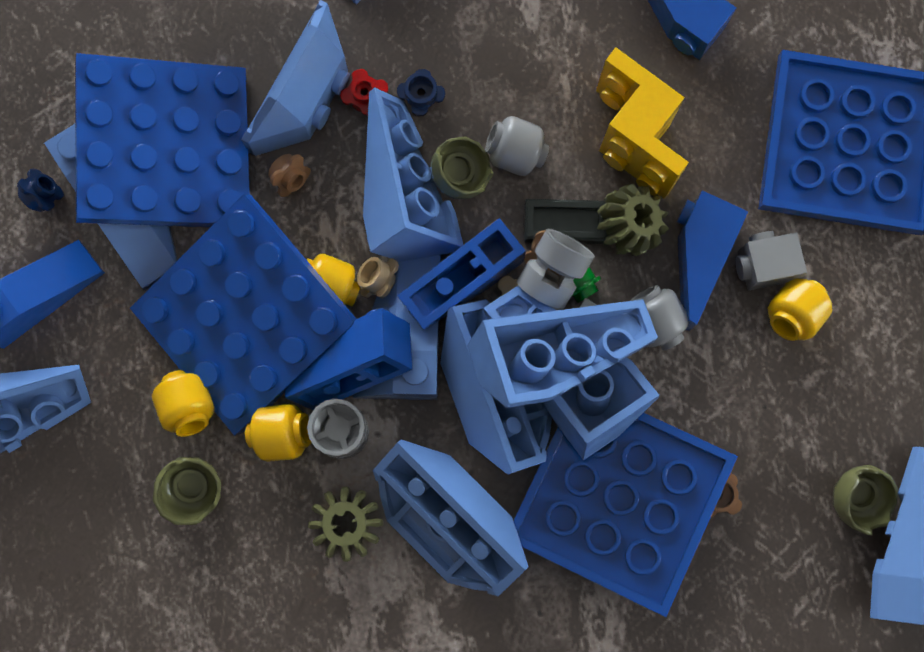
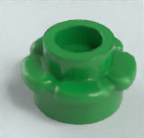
(585, 286)

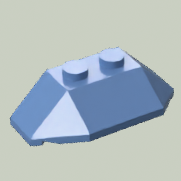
(302, 89)
(506, 436)
(449, 518)

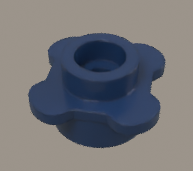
(420, 81)
(39, 191)

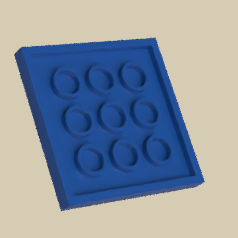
(158, 141)
(846, 143)
(243, 312)
(627, 510)

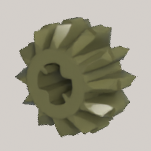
(632, 220)
(342, 509)

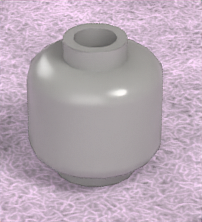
(516, 146)
(666, 315)

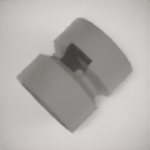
(564, 257)
(338, 429)

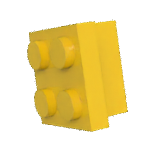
(644, 117)

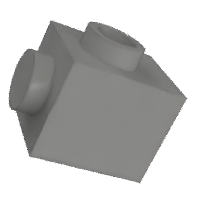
(770, 260)

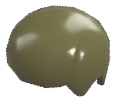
(461, 168)
(186, 490)
(865, 498)

